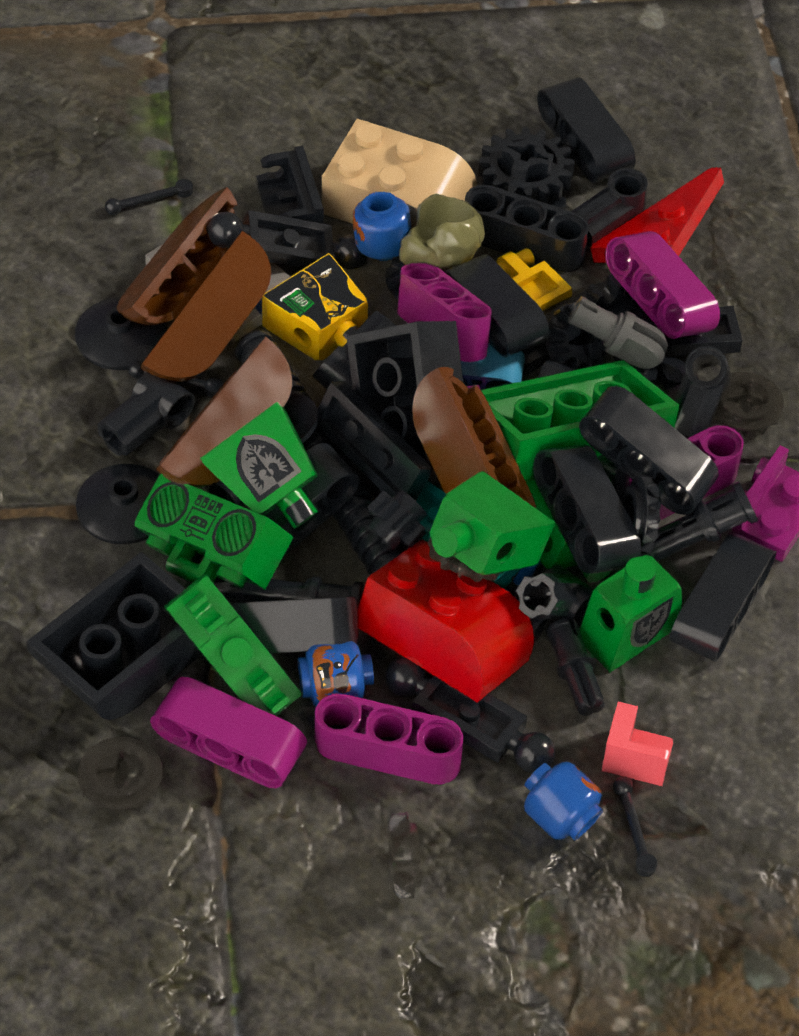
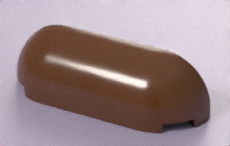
(177, 267)
(212, 313)
(245, 395)
(463, 434)

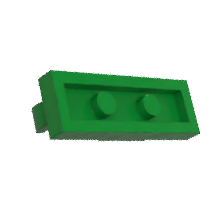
(232, 647)

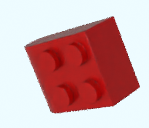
(445, 623)

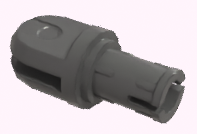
(621, 334)

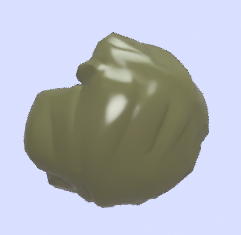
(445, 233)

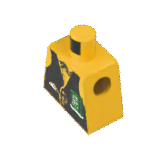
(315, 308)

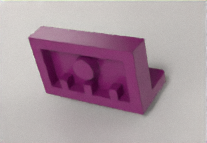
(775, 503)

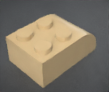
(391, 162)

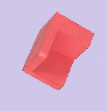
(634, 751)

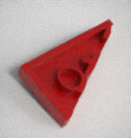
(672, 216)

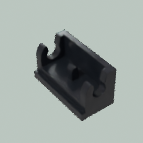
(290, 189)

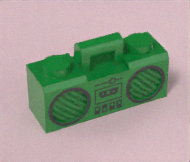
(233, 539)

